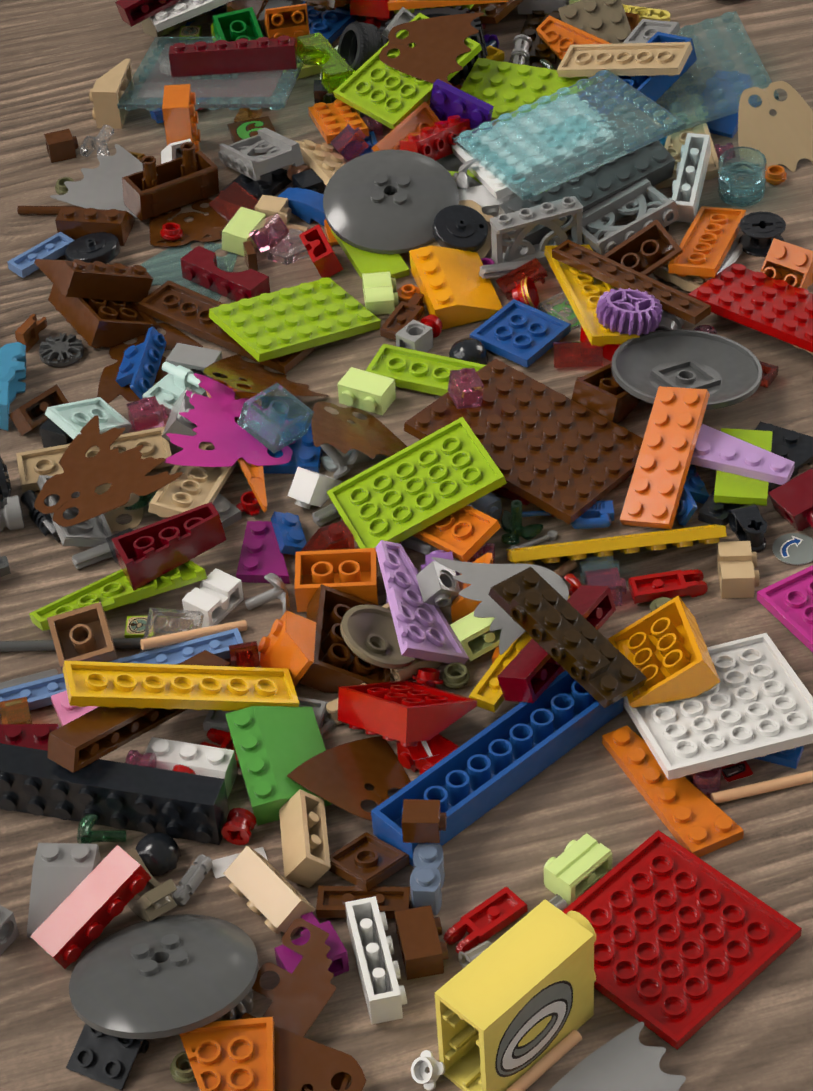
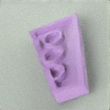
(735, 456)

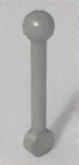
(552, 535)

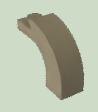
(154, 898)

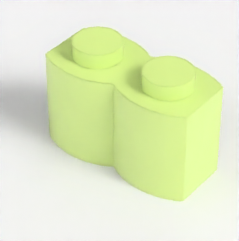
(379, 292)

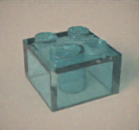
(275, 417)

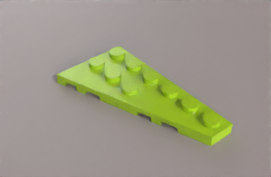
(116, 591)

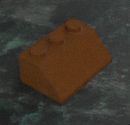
(81, 221)
(646, 249)

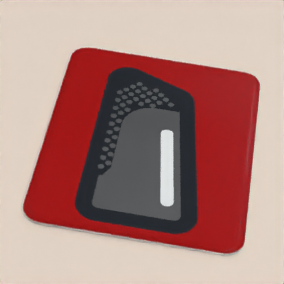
(736, 771)

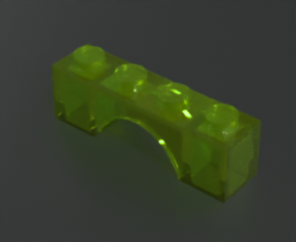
(316, 50)

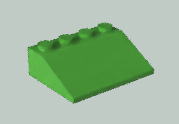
(268, 748)

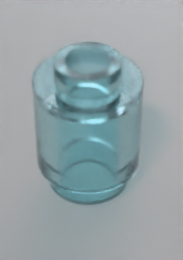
(597, 563)

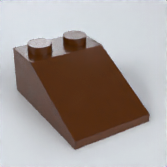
(604, 395)

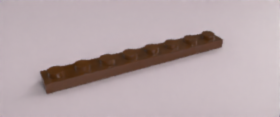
(625, 277)

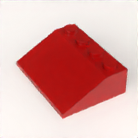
(401, 710)

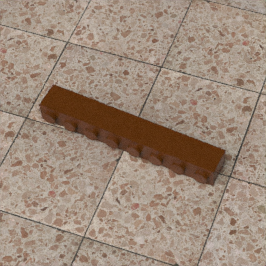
(110, 728)

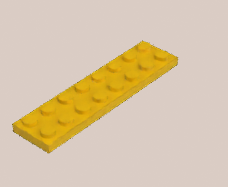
(583, 295)
(626, 543)
(176, 686)

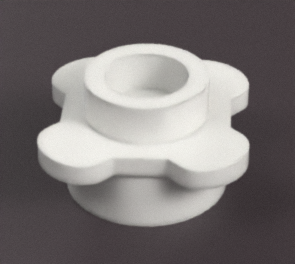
(420, 1070)

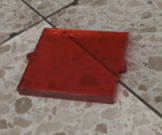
(231, 200)

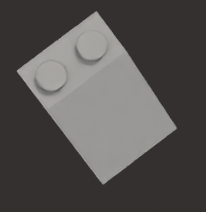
(55, 876)

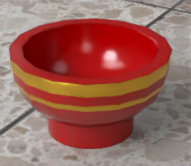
(526, 292)

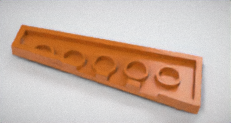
(679, 804)

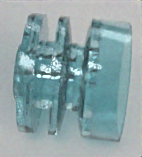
(742, 176)

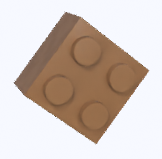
(82, 635)

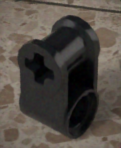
(748, 526)

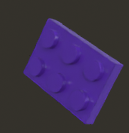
(452, 101)

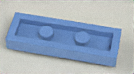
(49, 249)

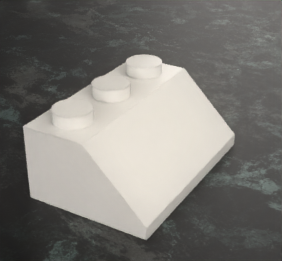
(202, 759)

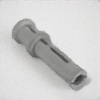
(521, 49)

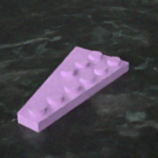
(418, 625)

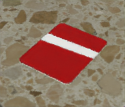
(424, 749)

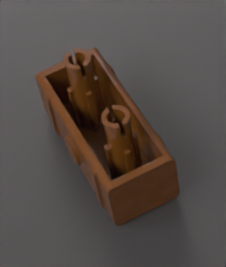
(170, 184)

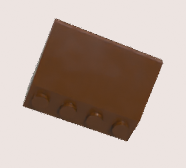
(97, 279)
(102, 321)
(333, 660)

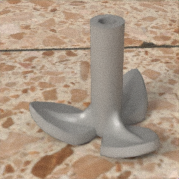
(462, 179)
(336, 461)
(278, 592)

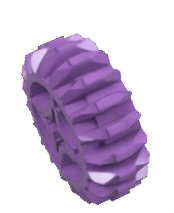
(629, 311)

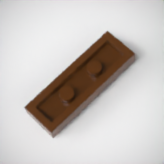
(389, 899)

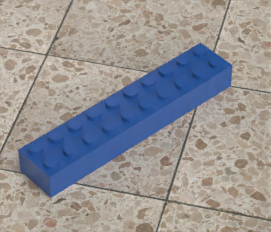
(498, 760)

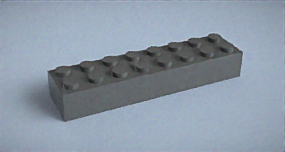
(600, 183)

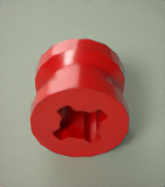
(239, 826)

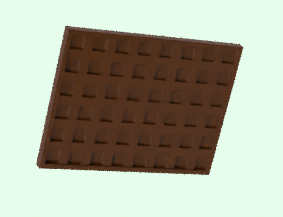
(540, 441)

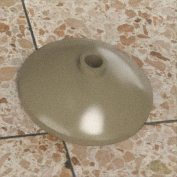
(373, 637)

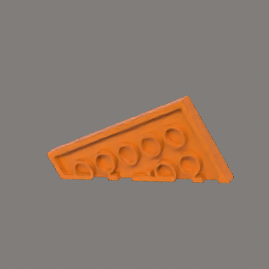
(561, 35)

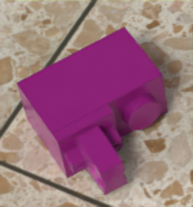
(289, 959)

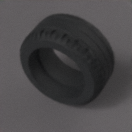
(359, 43)

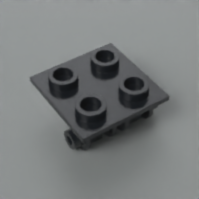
(105, 1057)

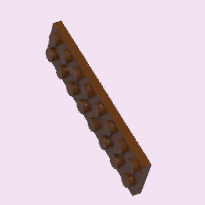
(191, 313)

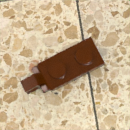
(402, 315)

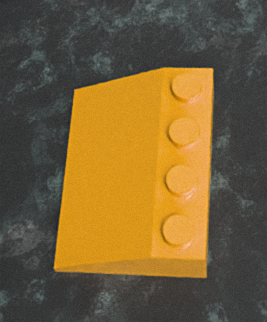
(453, 285)
(669, 653)

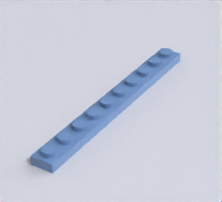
(41, 690)

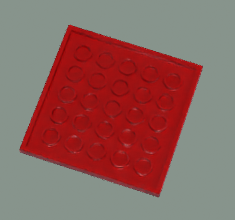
(677, 937)

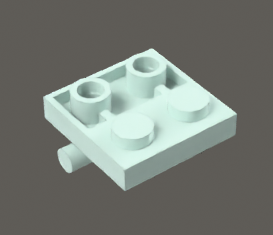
(173, 385)

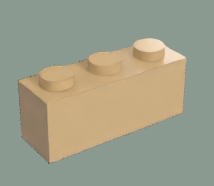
(304, 838)
(266, 890)

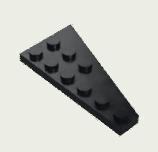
(786, 444)

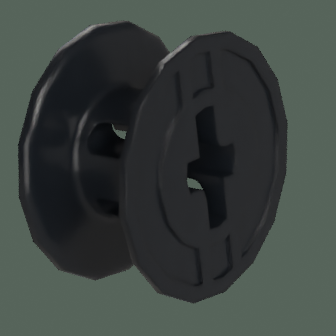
(759, 231)

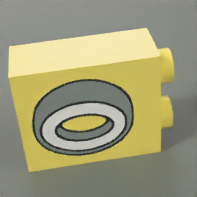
(516, 999)

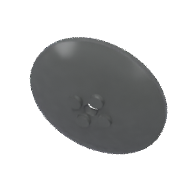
(381, 223)
(687, 361)
(133, 996)

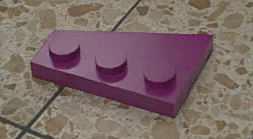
(260, 554)

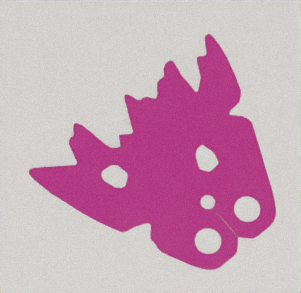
(217, 425)

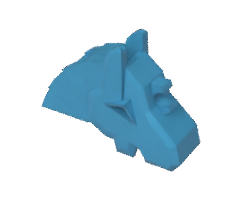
(11, 372)

